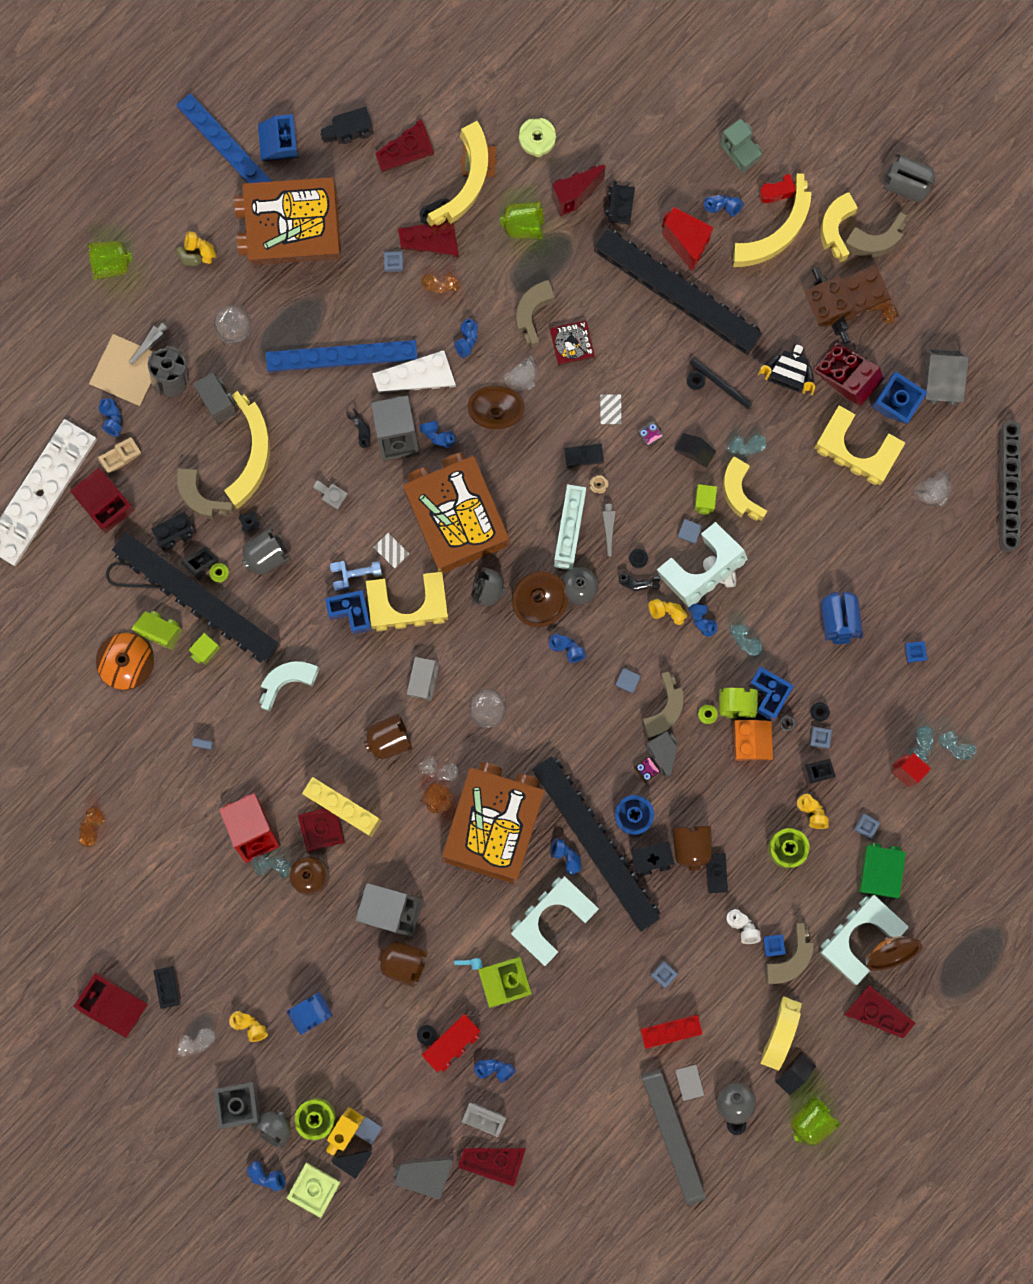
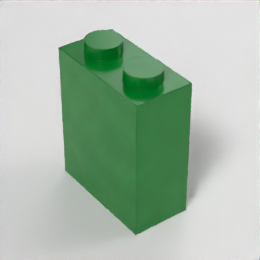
(882, 871)

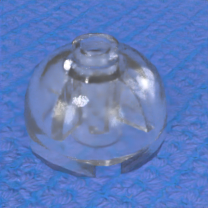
(232, 324)
(522, 375)
(934, 490)
(487, 708)

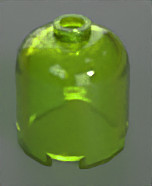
(523, 220)
(109, 259)
(813, 1122)

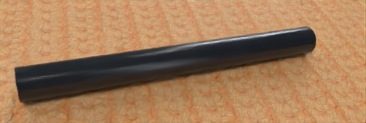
(719, 382)

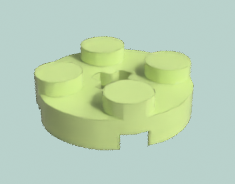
(541, 146)

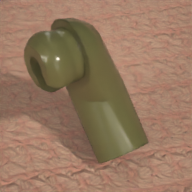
(188, 259)

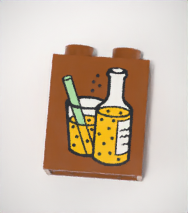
(289, 221)
(455, 513)
(493, 823)

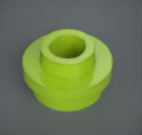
(225, 572)
(701, 714)

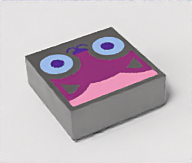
(650, 434)

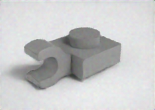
(332, 496)

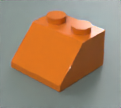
(752, 740)

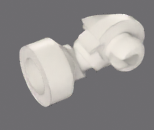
(709, 562)
(739, 920)

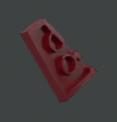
(407, 148)
(435, 238)
(879, 1012)
(493, 1163)

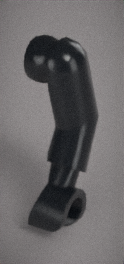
(364, 430)
(635, 585)

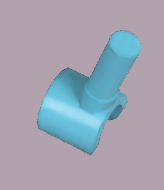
(475, 963)

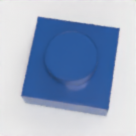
(915, 652)
(774, 945)

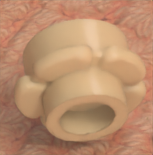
(598, 479)

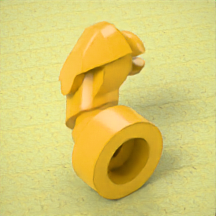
(206, 249)
(658, 608)
(810, 805)
(242, 1021)

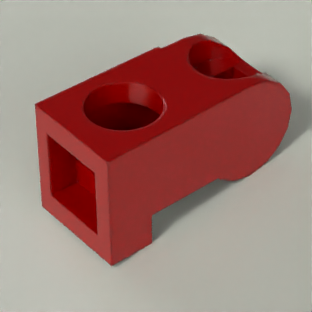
(775, 192)

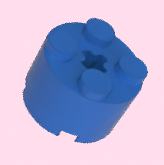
(639, 805)
(309, 1013)

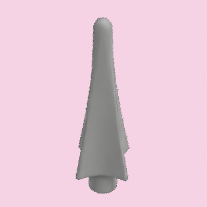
(153, 337)
(608, 519)

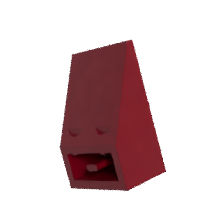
(573, 191)
(849, 374)
(102, 500)
(110, 1005)

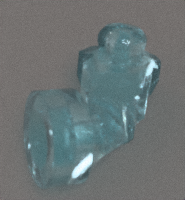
(755, 444)
(750, 645)
(925, 738)
(962, 752)
(262, 865)

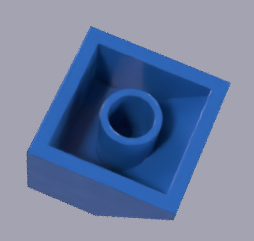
(899, 398)

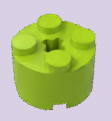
(738, 702)
(777, 847)
(315, 1130)

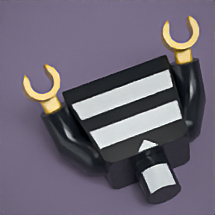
(790, 371)

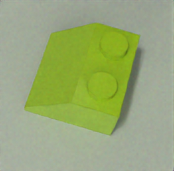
(158, 630)
(504, 982)

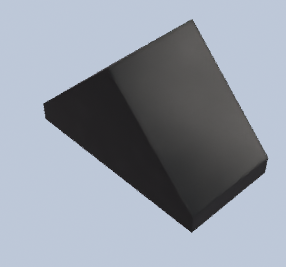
(695, 449)
(200, 562)
(818, 771)
(796, 1074)
(352, 1163)

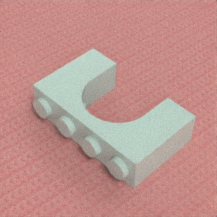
(693, 586)
(563, 894)
(838, 950)

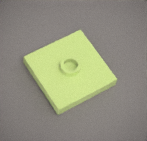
(313, 1190)

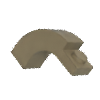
(876, 245)
(533, 299)
(189, 490)
(665, 720)
(796, 963)

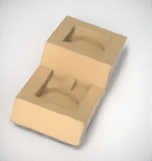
(119, 456)

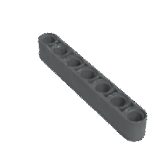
(1005, 494)
(673, 1137)

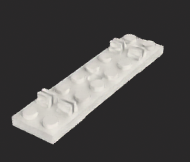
(52, 475)

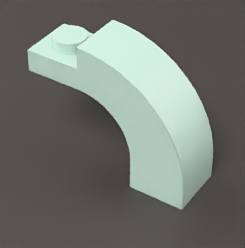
(284, 674)

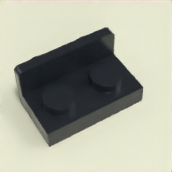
(621, 204)
(173, 531)

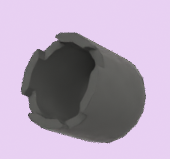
(264, 553)

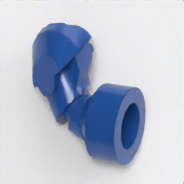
(716, 203)
(469, 329)
(111, 426)
(443, 439)
(706, 626)
(561, 643)
(560, 849)
(486, 1068)
(275, 1180)

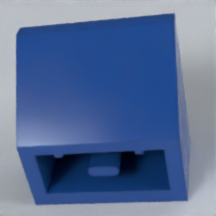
(278, 138)

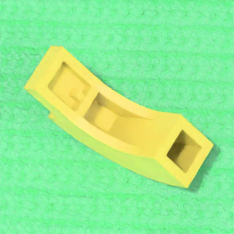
(837, 212)
(734, 494)
(782, 1034)

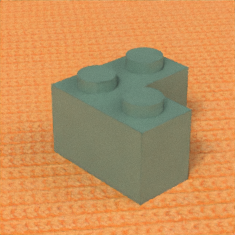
(739, 147)

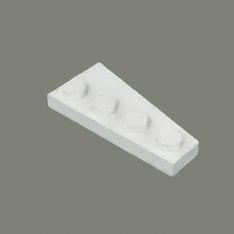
(418, 374)

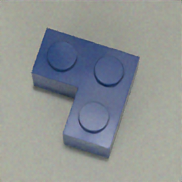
(352, 606)
(775, 691)

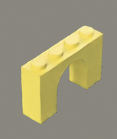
(873, 468)
(432, 610)
(342, 807)

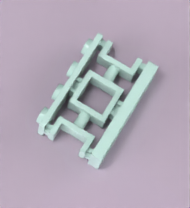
(569, 527)

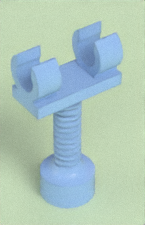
(374, 569)

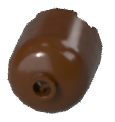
(387, 738)
(693, 847)
(318, 877)
(402, 963)

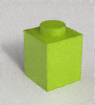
(705, 499)
(203, 649)

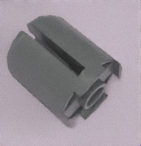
(909, 178)
(168, 371)

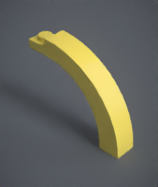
(478, 160)
(760, 251)
(257, 465)

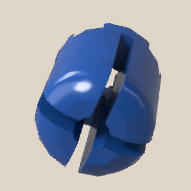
(841, 617)

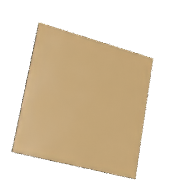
(120, 377)

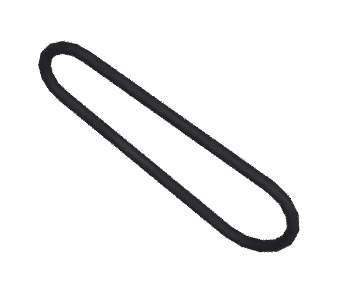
(126, 585)

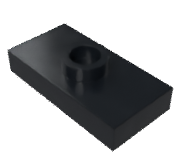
(584, 455)
(717, 874)
(166, 987)

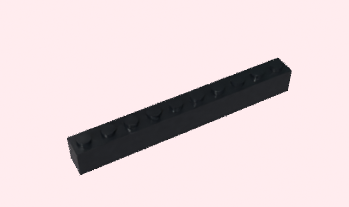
(677, 291)
(196, 597)
(596, 844)

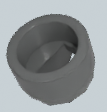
(783, 724)

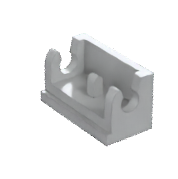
(423, 678)
(484, 1119)

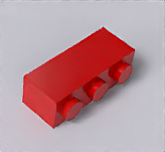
(910, 769)
(670, 1031)
(451, 1043)

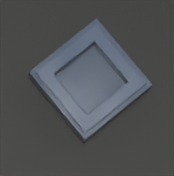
(393, 261)
(689, 531)
(627, 680)
(820, 737)
(203, 744)
(867, 826)
(664, 974)
(368, 1130)

